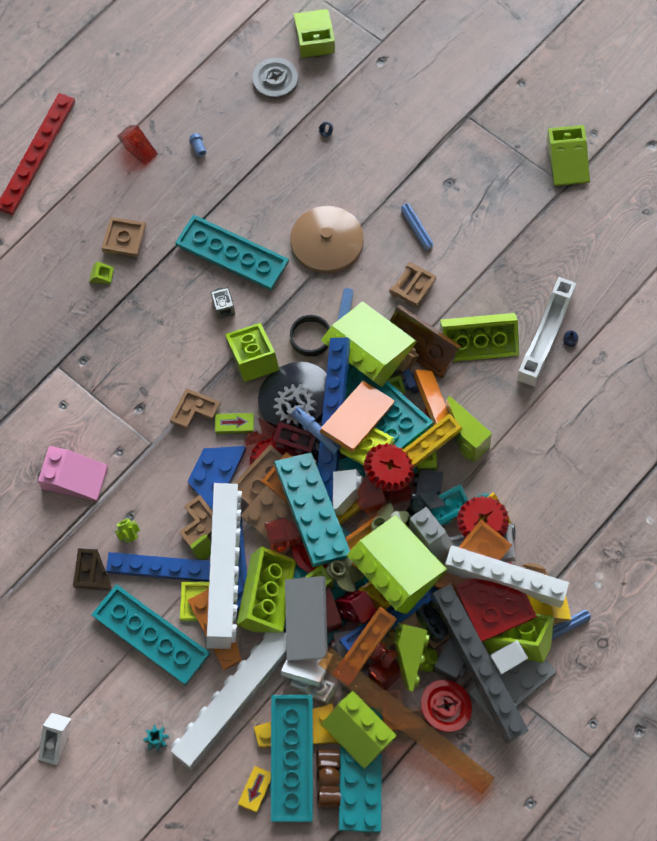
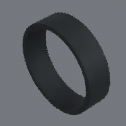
(308, 318)

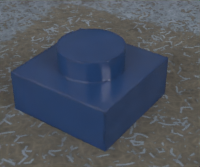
(410, 382)

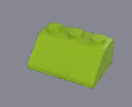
(533, 637)
(358, 730)

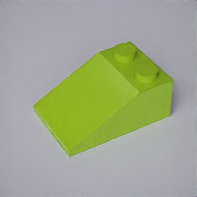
(252, 352)
(475, 437)

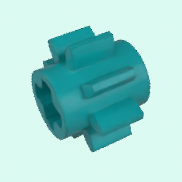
(156, 744)

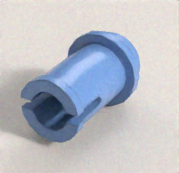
(196, 141)

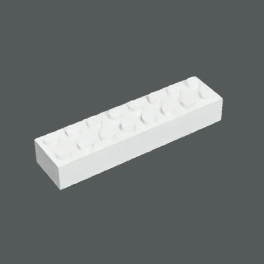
(224, 566)

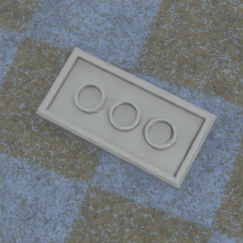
(306, 618)

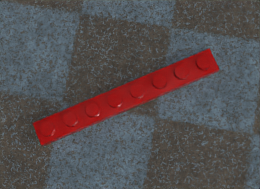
(36, 153)

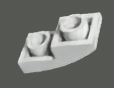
(323, 693)

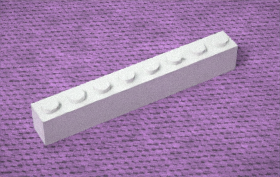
(230, 700)

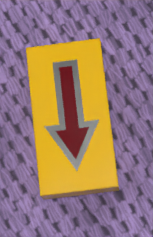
(255, 789)

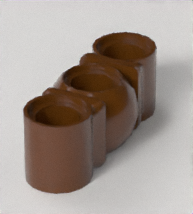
(328, 779)

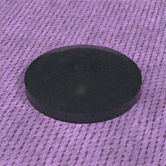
(295, 373)

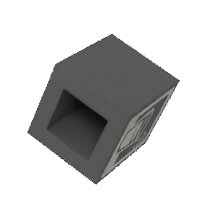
(222, 302)

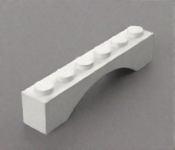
(547, 332)
(477, 566)

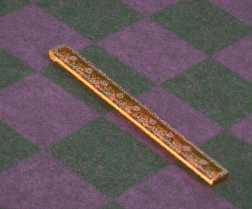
(406, 721)

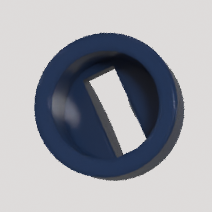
(322, 127)
(566, 338)

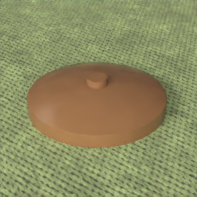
(327, 239)

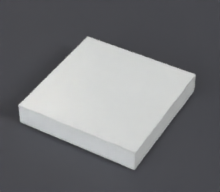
(304, 671)

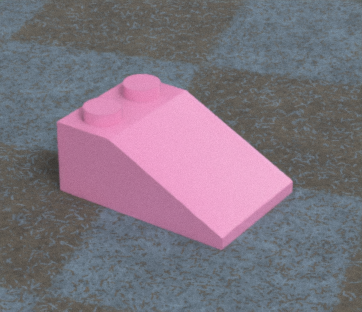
(72, 474)

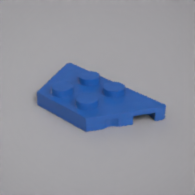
(212, 467)

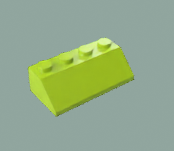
(483, 336)
(264, 592)

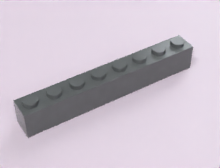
(479, 664)

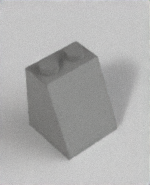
(431, 534)

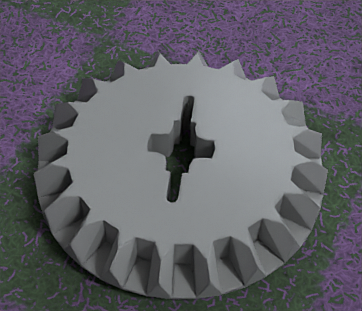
(281, 69)

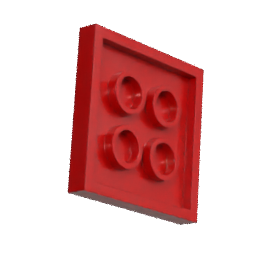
(494, 607)

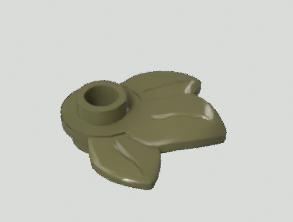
(386, 513)
(346, 575)

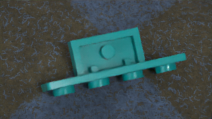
(453, 500)

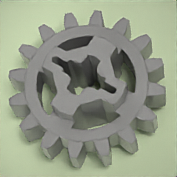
(291, 397)

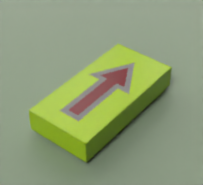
(234, 423)

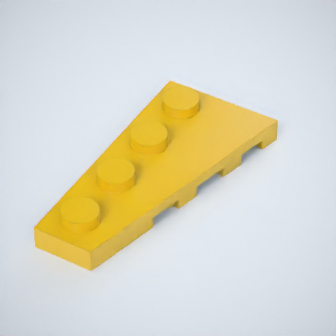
(320, 734)

